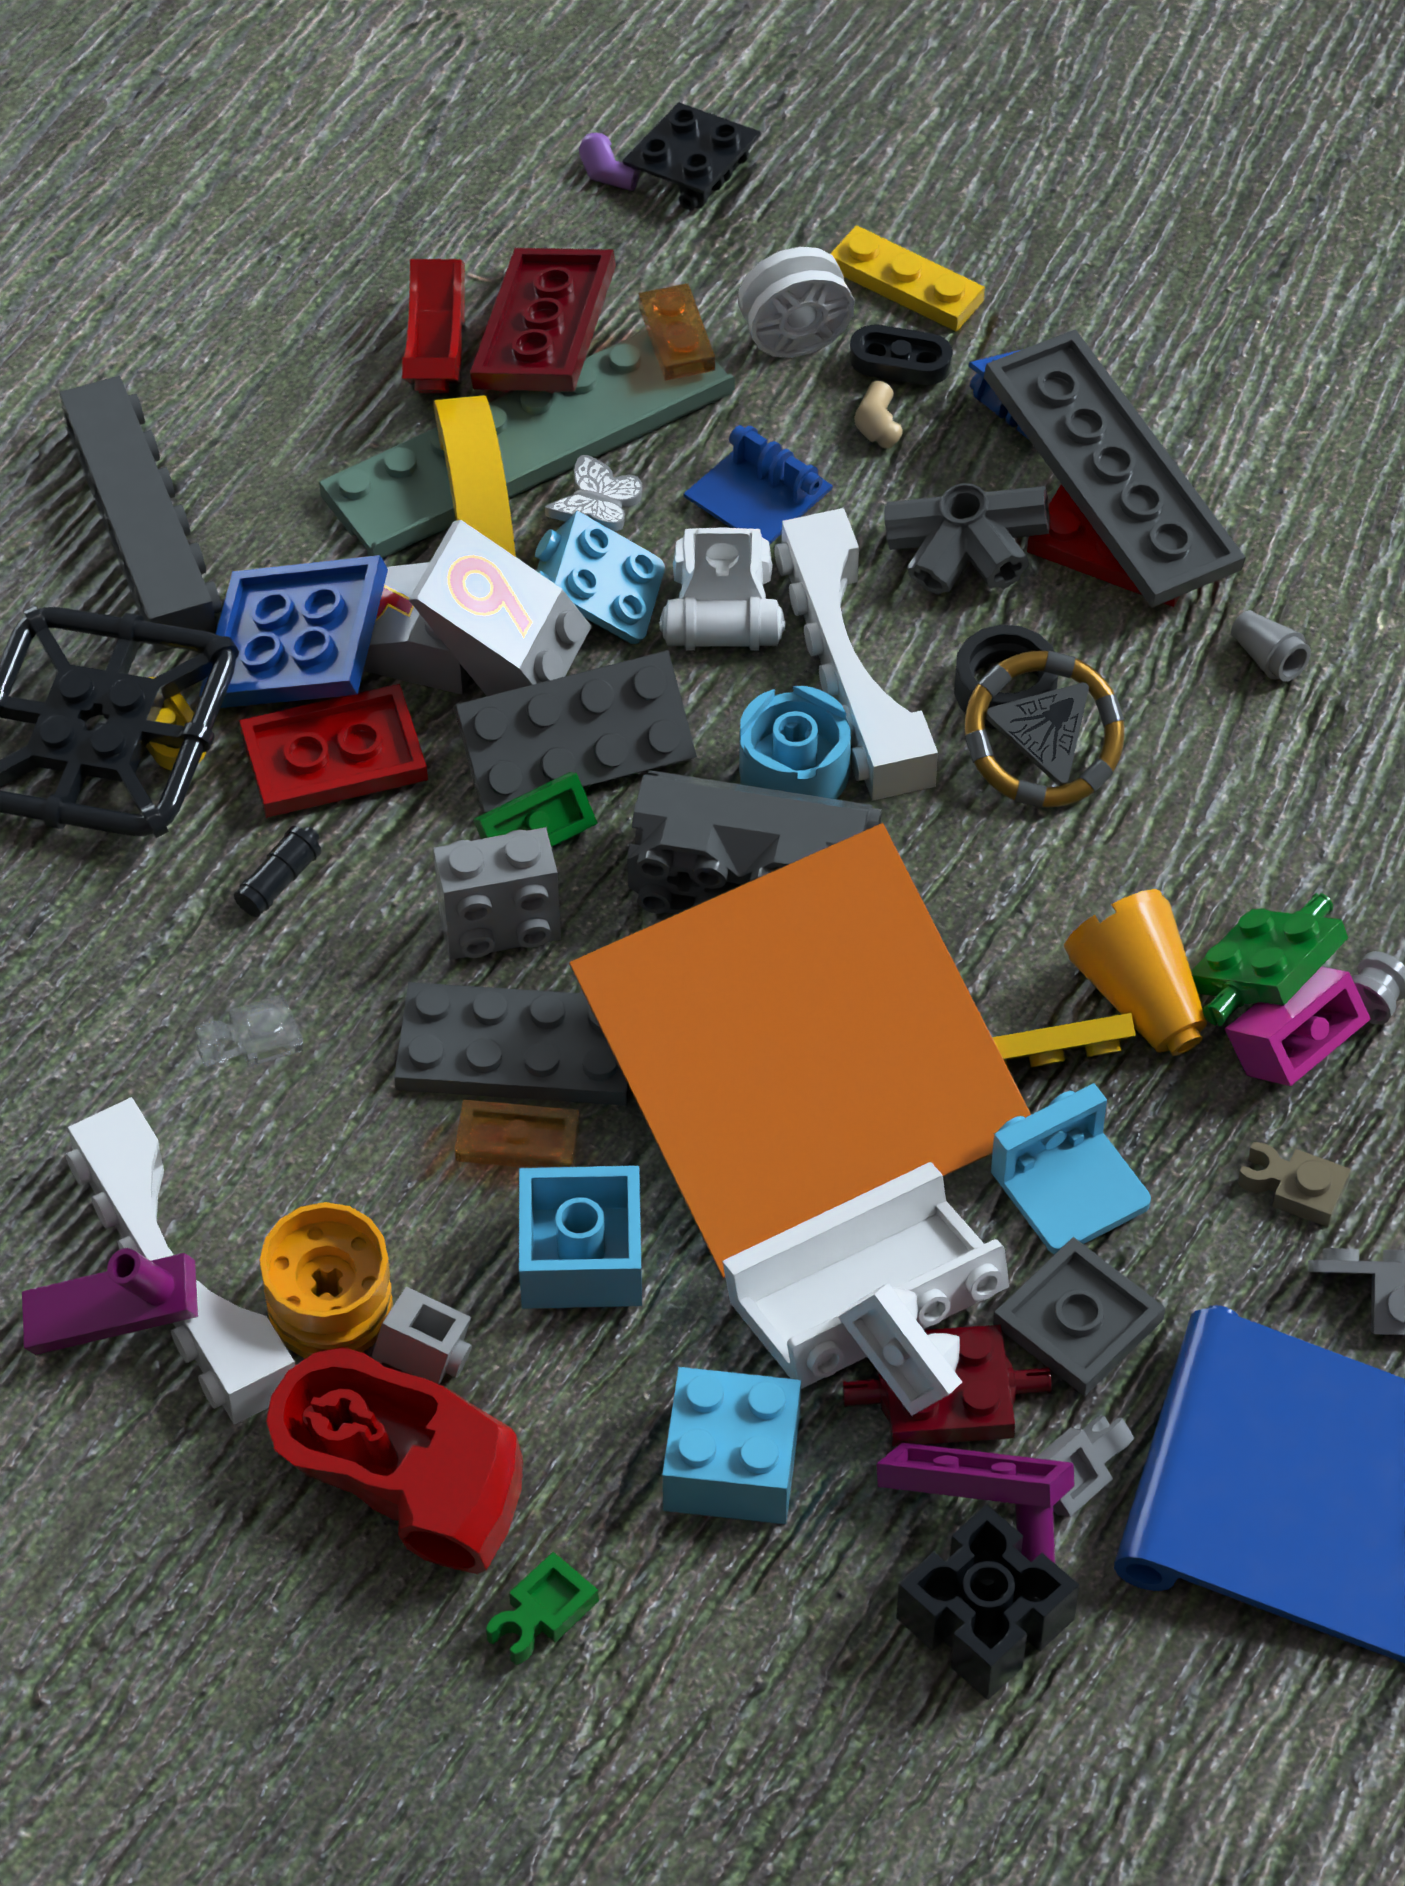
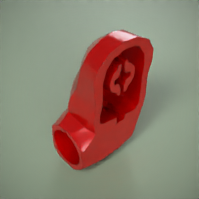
(402, 1451)

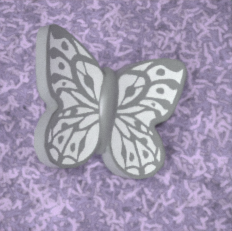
(598, 494)

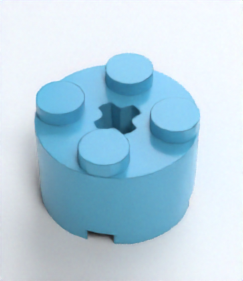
(795, 743)

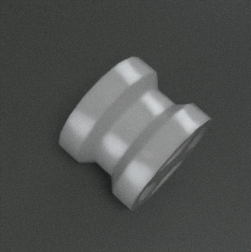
(1380, 985)

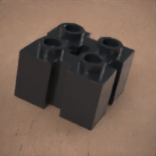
(987, 1601)

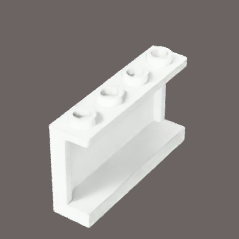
(894, 1235)

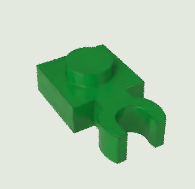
(545, 1601)

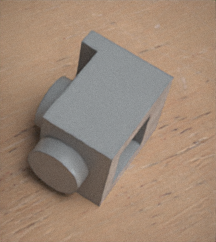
(423, 1337)

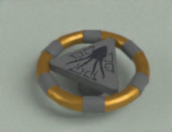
(1044, 728)

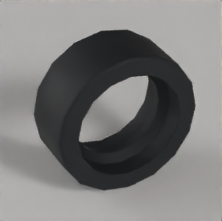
(993, 646)

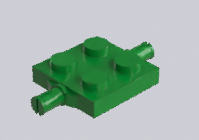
(1267, 957)

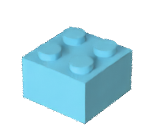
(580, 1237)
(731, 1445)

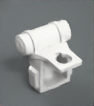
(722, 591)

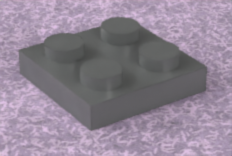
(1079, 1316)

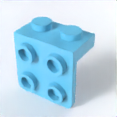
(602, 575)
(1067, 1170)

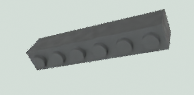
(138, 507)

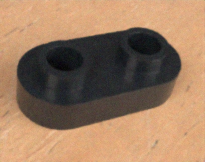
(901, 354)

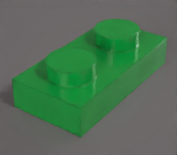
(555, 805)

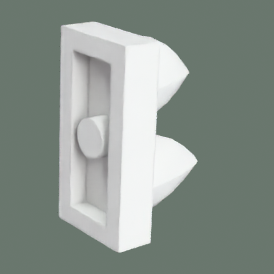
(912, 1363)

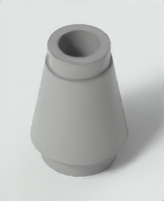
(1274, 647)

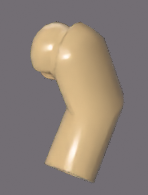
(873, 417)

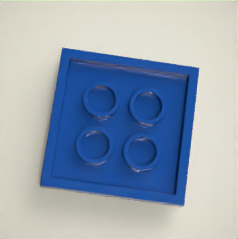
(300, 629)

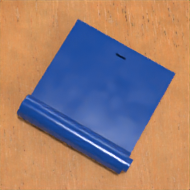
(1277, 1483)

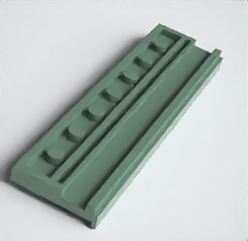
(540, 435)

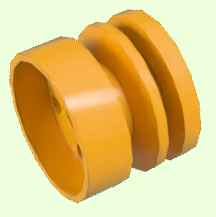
(326, 1279)

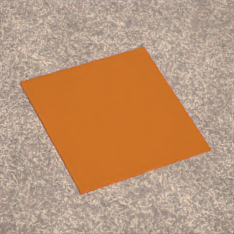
(800, 1042)

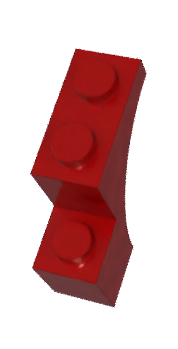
(434, 325)

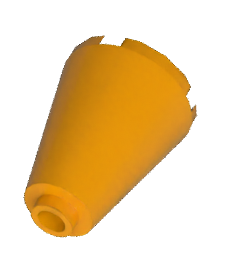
(1142, 970)

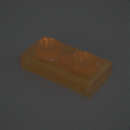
(676, 331)
(516, 1135)

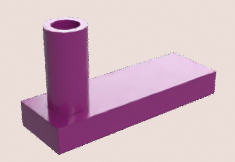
(112, 1303)
(1023, 1481)

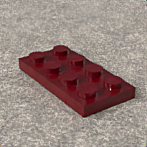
(543, 320)

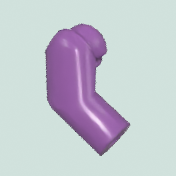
(601, 164)

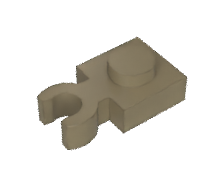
(1303, 1186)

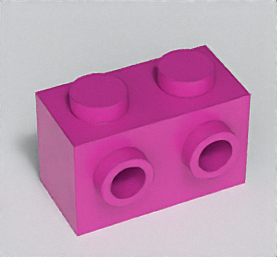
(1292, 1038)

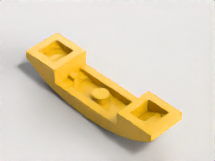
(475, 467)

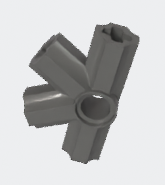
(984, 539)

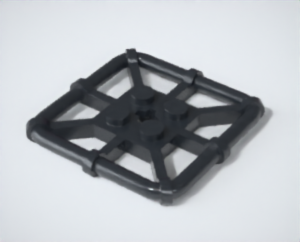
(128, 704)

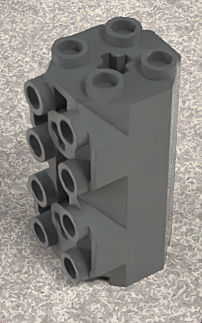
(717, 835)

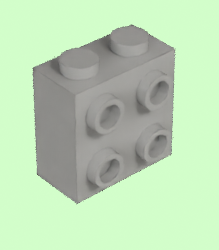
(497, 893)

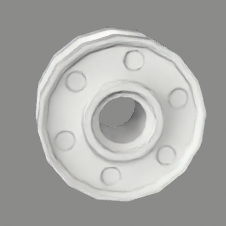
(795, 302)

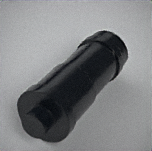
(280, 867)

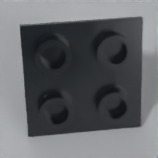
(693, 152)

